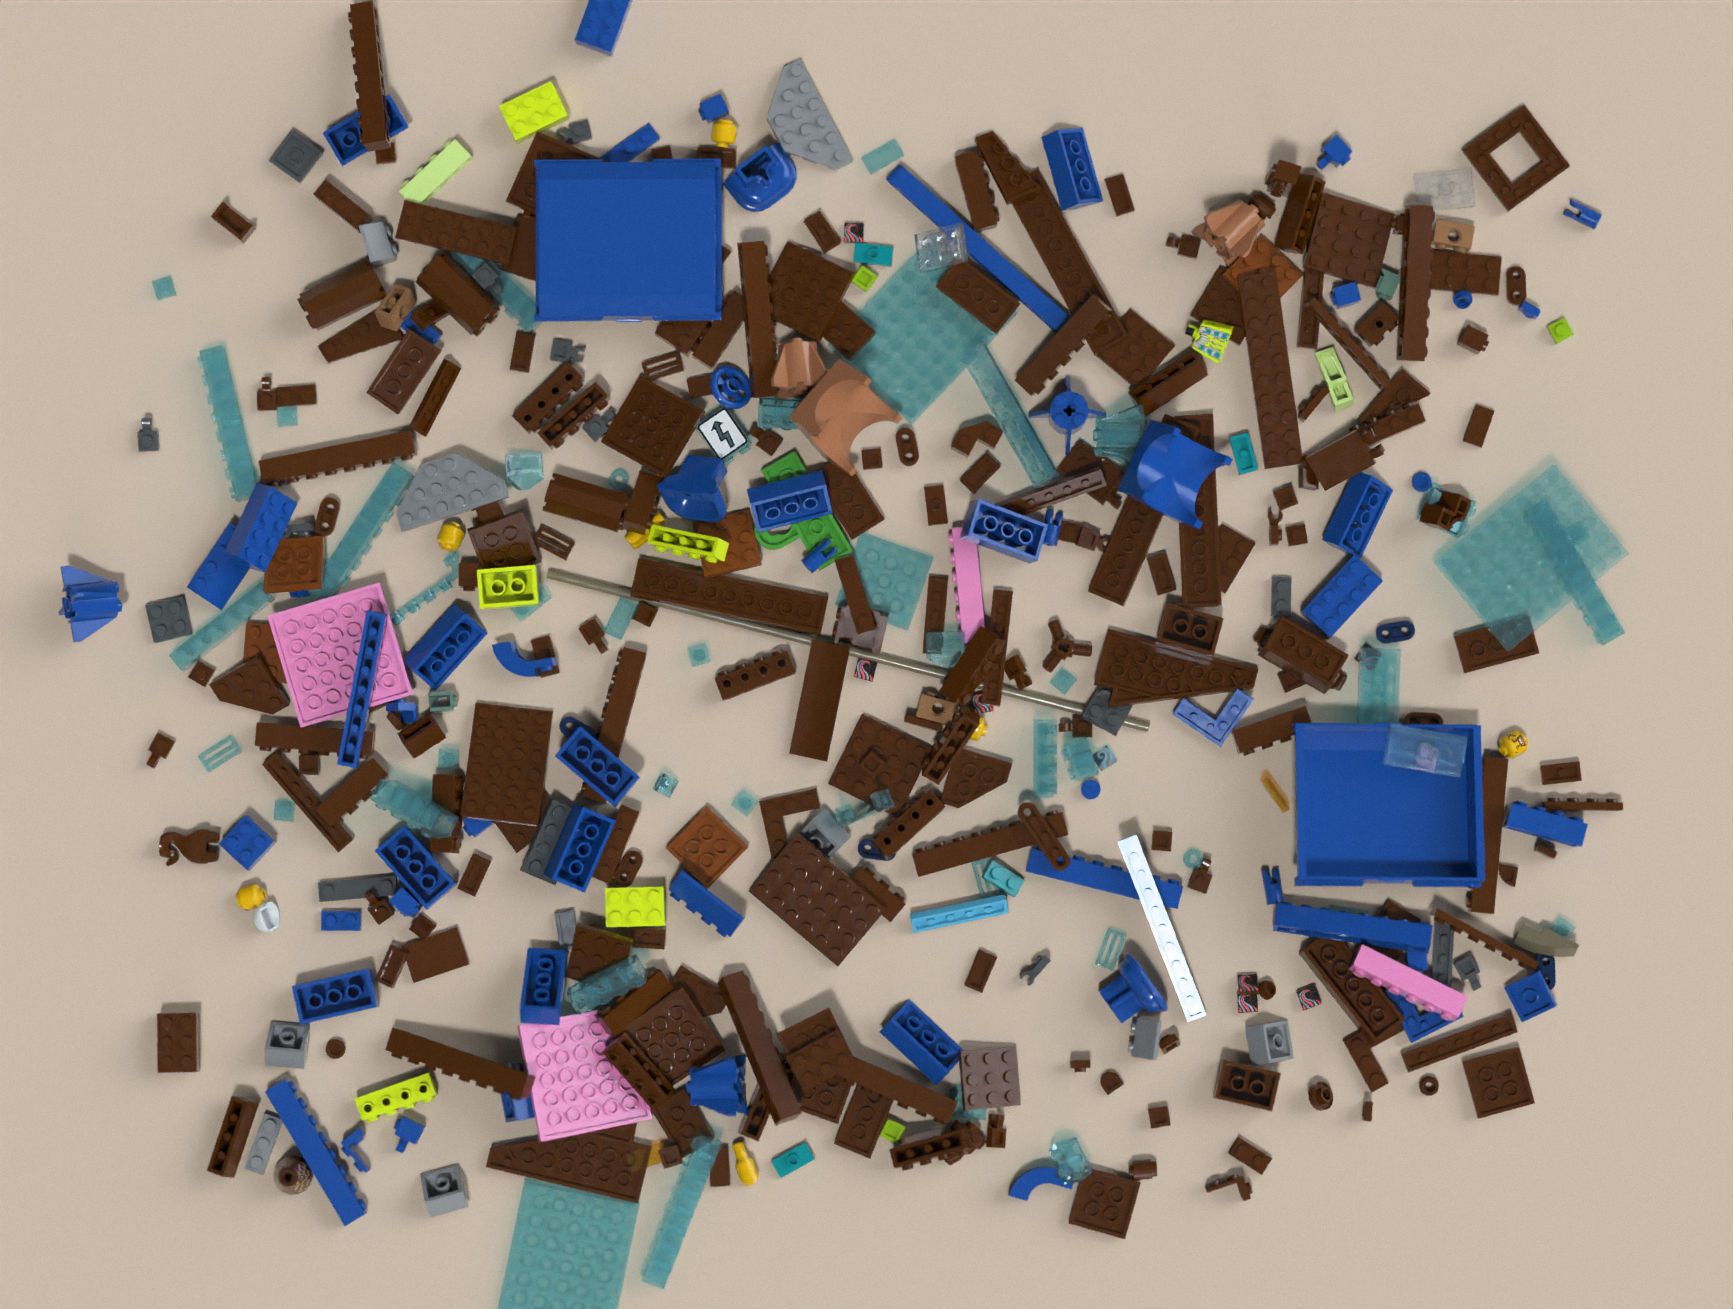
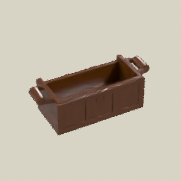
(1302, 655)

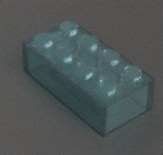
(1378, 685)
(414, 808)

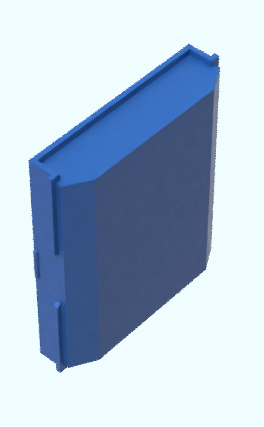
(628, 240)
(1384, 820)

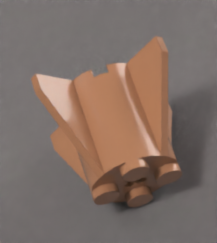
(1231, 230)
(797, 369)

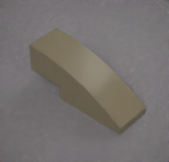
(1545, 943)

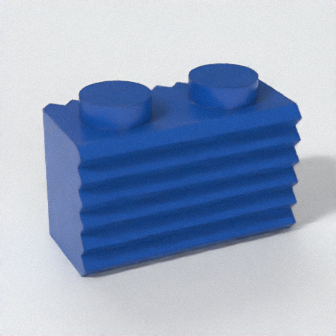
(405, 902)

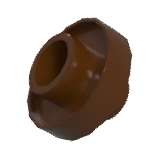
(1320, 1096)

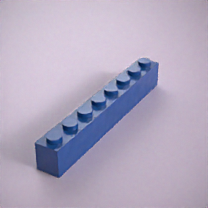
(362, 689)
(1101, 878)
(1352, 928)
(315, 1151)

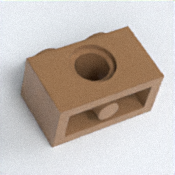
(1463, 231)
(395, 307)
(925, 709)

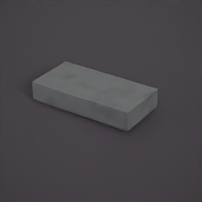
(565, 928)

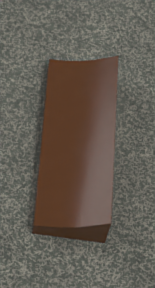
(819, 700)
(1357, 996)

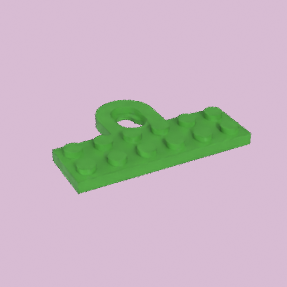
(810, 531)

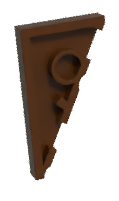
(1399, 393)

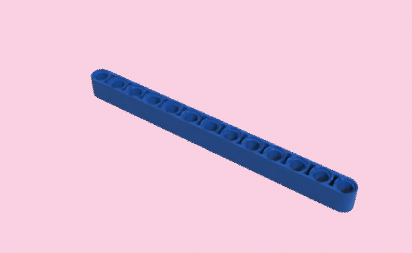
(979, 249)

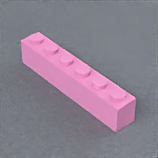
(968, 584)
(1408, 983)

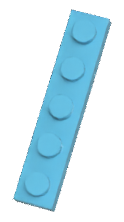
(959, 913)

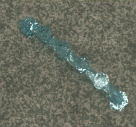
(429, 595)

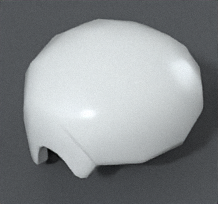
(266, 917)

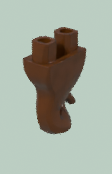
(192, 846)

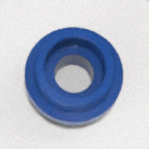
(1462, 303)

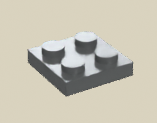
(295, 156)
(168, 619)
(1103, 716)

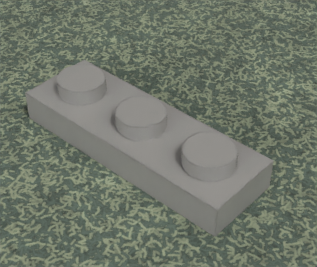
(263, 1144)

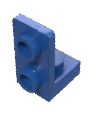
(355, 1138)

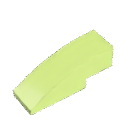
(1334, 379)

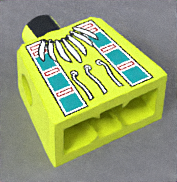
(1210, 338)

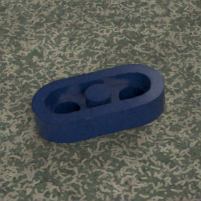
(1394, 631)
(576, 724)
(873, 854)
(1547, 971)

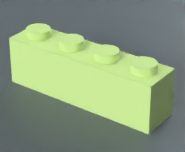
(436, 173)

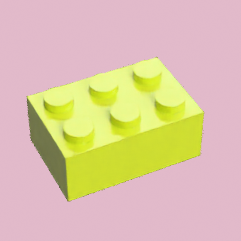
(534, 112)
(508, 587)
(635, 906)

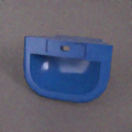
(767, 183)
(695, 489)
(1132, 991)

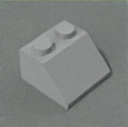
(378, 244)
(825, 833)
(1145, 1039)
(1269, 1042)
(287, 1045)
(443, 1190)

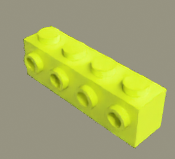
(688, 543)
(395, 1097)

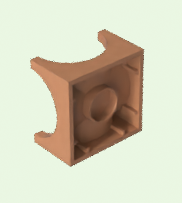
(838, 412)

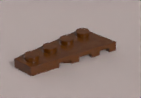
(1005, 169)
(358, 338)

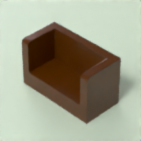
(233, 222)

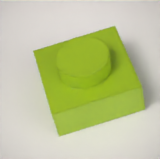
(864, 279)
(1560, 330)
(892, 1131)

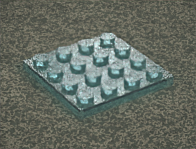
(890, 578)

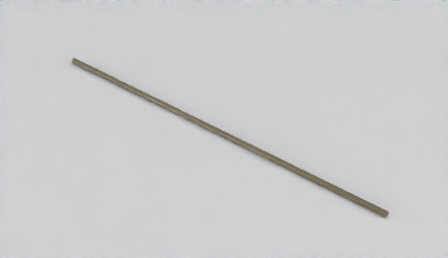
(807, 639)

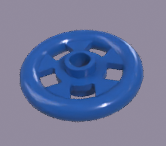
(730, 387)

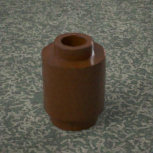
(1264, 205)
(1142, 1169)

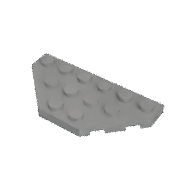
(803, 121)
(447, 489)

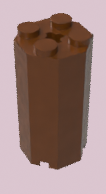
(458, 294)
(341, 296)
(586, 503)

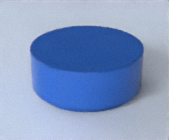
(1421, 482)
(1090, 789)

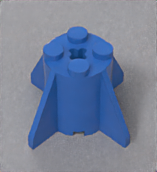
(1058, 418)
(88, 601)
(719, 1086)

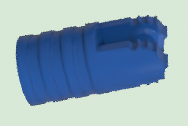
(1587, 217)
(1053, 531)
(816, 559)
(1272, 891)

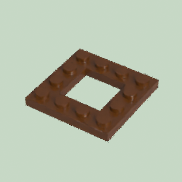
(1520, 122)

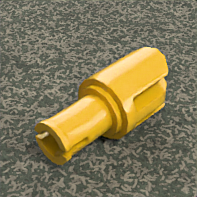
(637, 540)
(745, 1166)

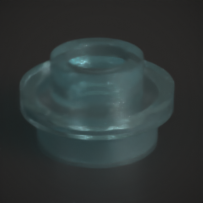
(619, 473)
(1188, 864)

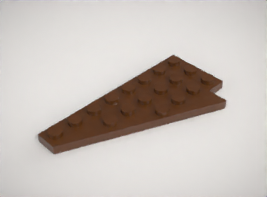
(1154, 672)
(582, 1161)

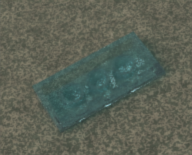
(1424, 750)

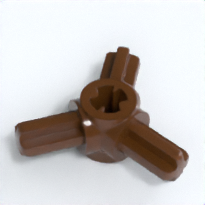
(1059, 637)

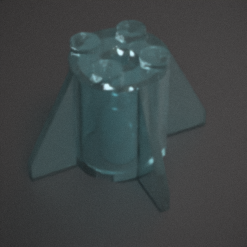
(1120, 434)

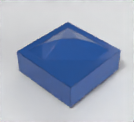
(1529, 310)

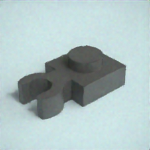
(578, 132)
(563, 352)

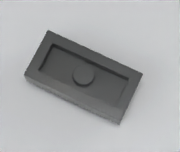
(1281, 596)

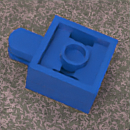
(515, 1109)

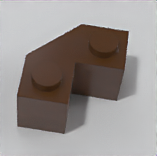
(984, 433)
(1450, 509)

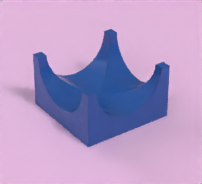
(1170, 472)

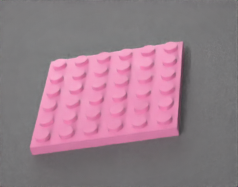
(321, 651)
(574, 1081)

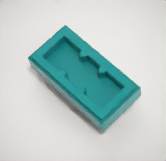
(873, 254)
(793, 1160)

